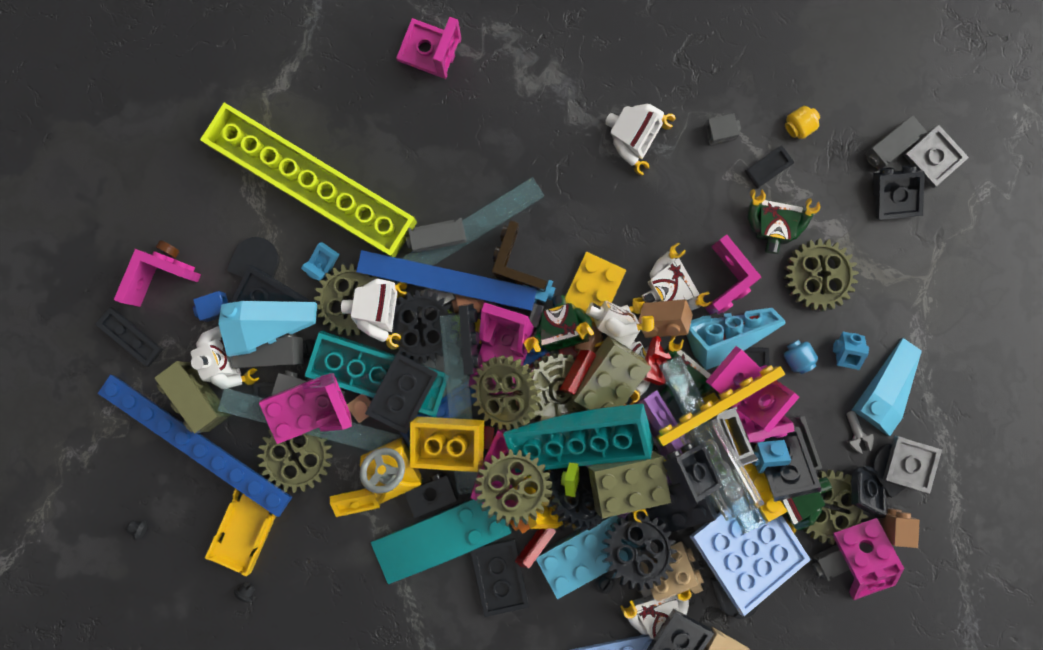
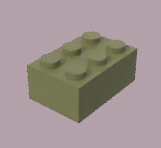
(611, 376)
(191, 397)
(629, 485)

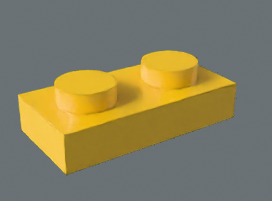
(353, 502)

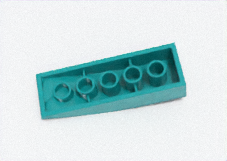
(362, 368)
(585, 437)
(437, 540)

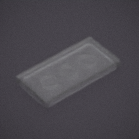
(738, 490)

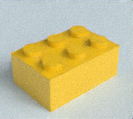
(447, 444)

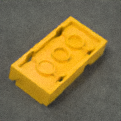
(245, 529)

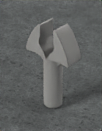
(858, 434)

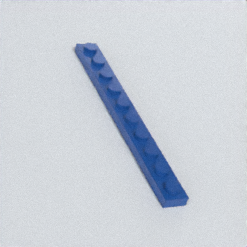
(195, 445)

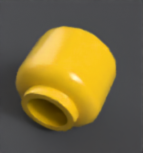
(802, 122)

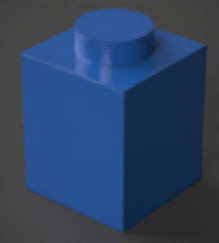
(209, 306)

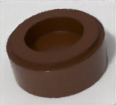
(167, 249)

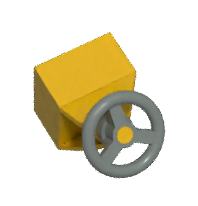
(388, 471)

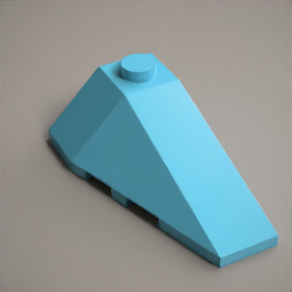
(254, 323)
(707, 334)
(888, 392)

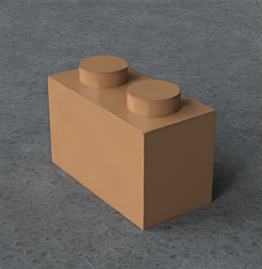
(670, 318)
(901, 528)

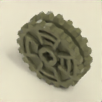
(551, 374)

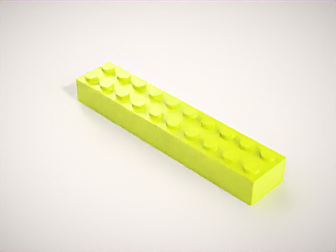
(308, 180)

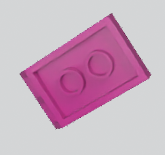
(502, 334)
(307, 407)

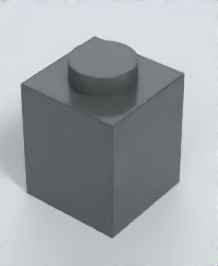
(722, 129)

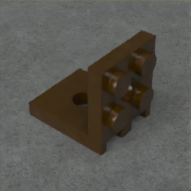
(501, 258)

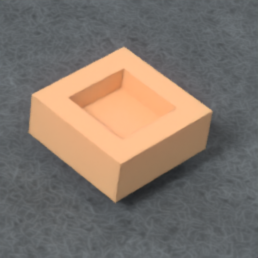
(359, 407)

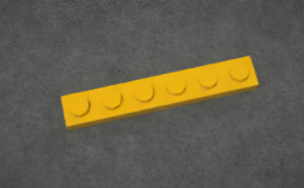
(728, 399)
(770, 509)

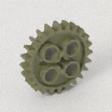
(841, 275)
(330, 294)
(503, 372)
(276, 465)
(526, 503)
(825, 525)

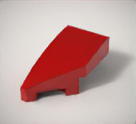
(656, 357)

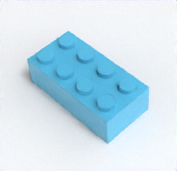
(577, 558)

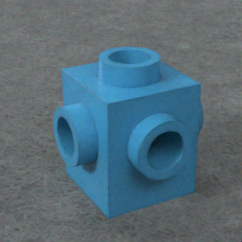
(850, 350)

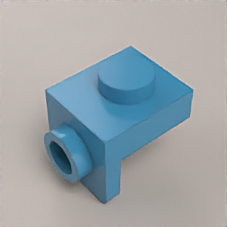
(320, 262)
(543, 296)
(771, 454)

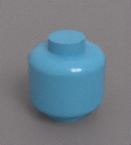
(800, 357)

